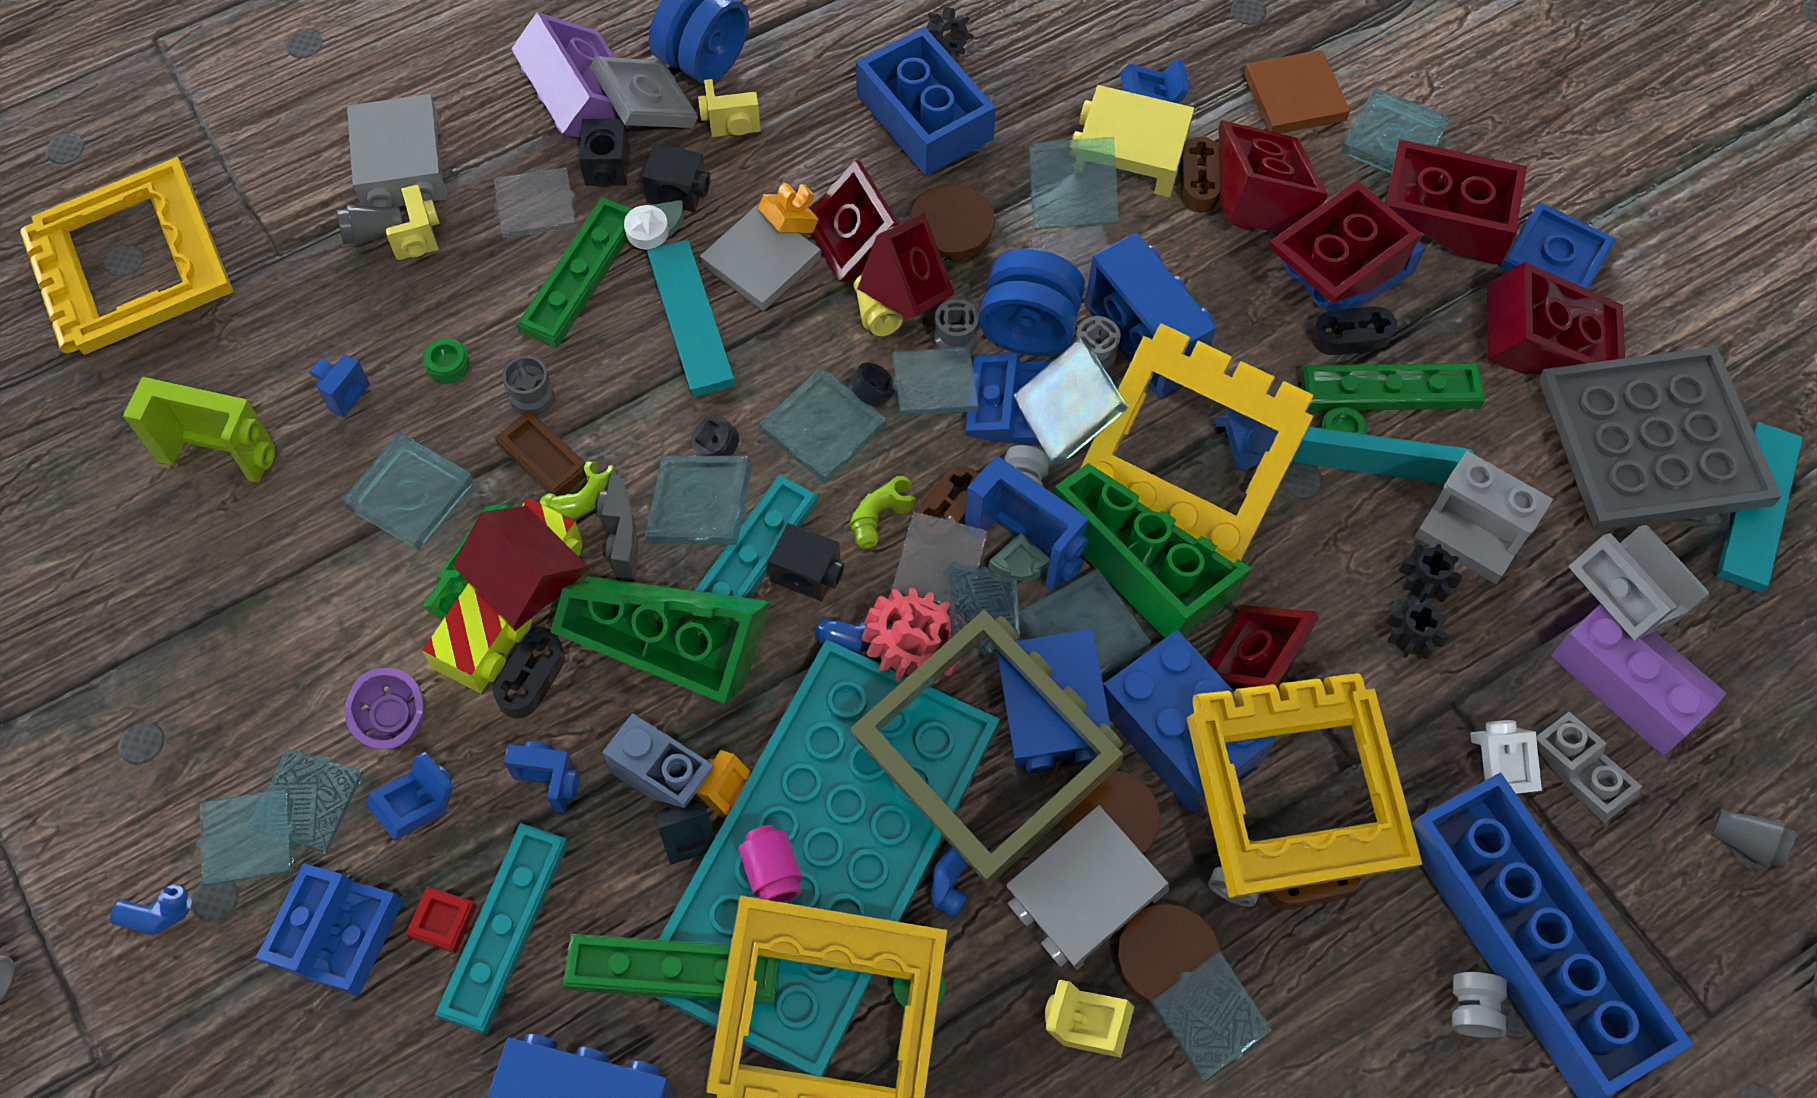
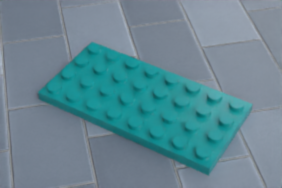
(850, 832)

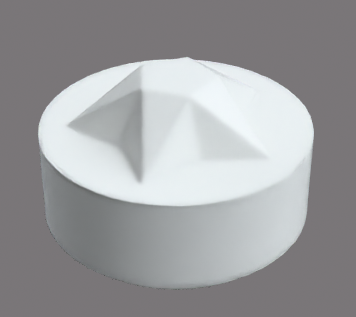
(646, 227)

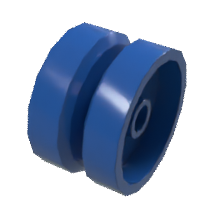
(699, 36)
(1031, 302)

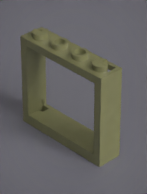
(1037, 672)

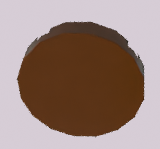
(958, 219)
(1128, 805)
(1160, 946)

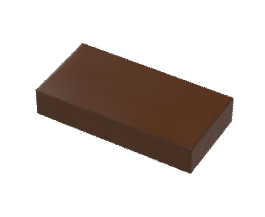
(542, 454)

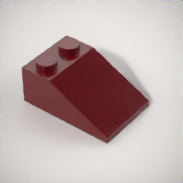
(1265, 178)
(1457, 198)
(1347, 244)
(1549, 322)

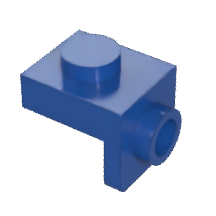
(1168, 85)
(1246, 437)
(543, 764)
(412, 798)

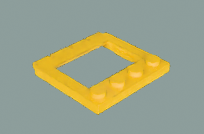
(65, 284)
(1242, 392)
(1312, 856)
(836, 942)

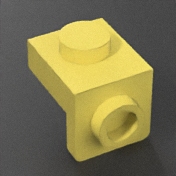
(729, 113)
(416, 236)
(1088, 1020)

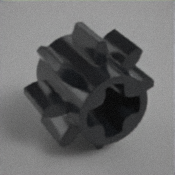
(959, 32)
(1430, 573)
(1410, 639)

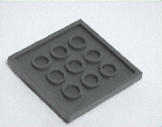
(1657, 438)

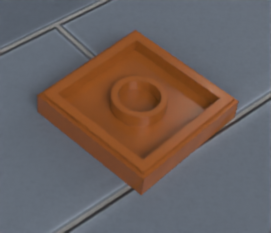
(1296, 92)

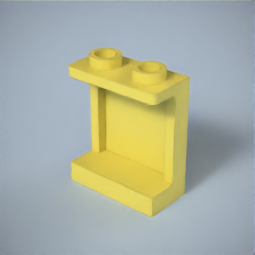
(1145, 132)

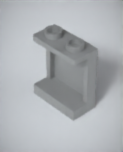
(394, 149)
(1483, 516)
(1639, 581)
(1085, 888)

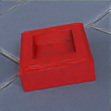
(441, 920)

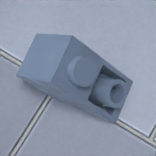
(655, 763)

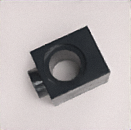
(604, 152)
(674, 176)
(806, 562)

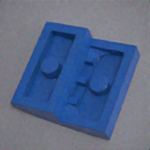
(998, 412)
(330, 929)

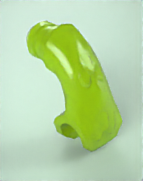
(585, 500)
(865, 518)

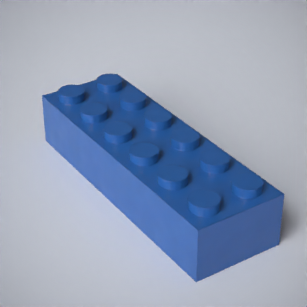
(1546, 940)

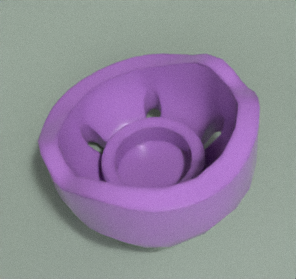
(388, 714)

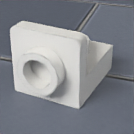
(1512, 753)

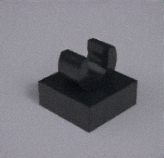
(685, 831)

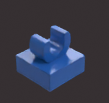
(340, 383)

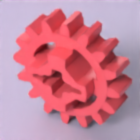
(914, 633)

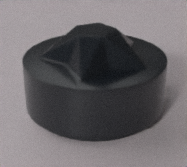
(872, 384)
(715, 437)

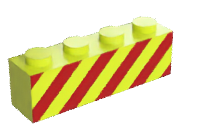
(473, 637)

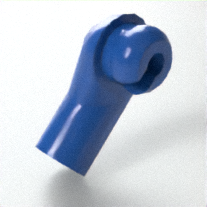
(841, 634)
(945, 876)
(153, 919)

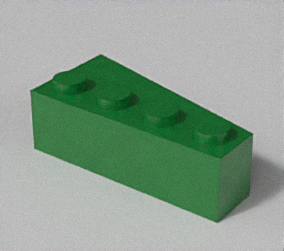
(1148, 558)
(669, 632)

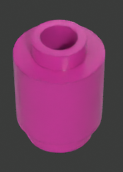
(771, 864)

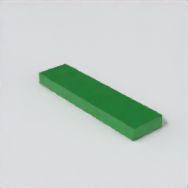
(576, 274)
(1393, 386)
(658, 968)

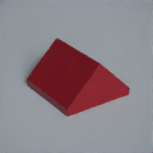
(850, 220)
(906, 269)
(517, 563)
(1261, 645)

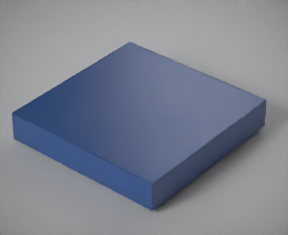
(1559, 246)

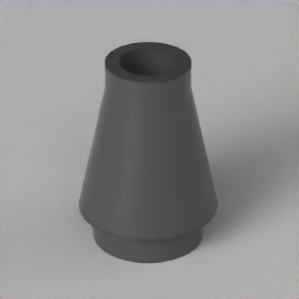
(366, 223)
(1757, 837)

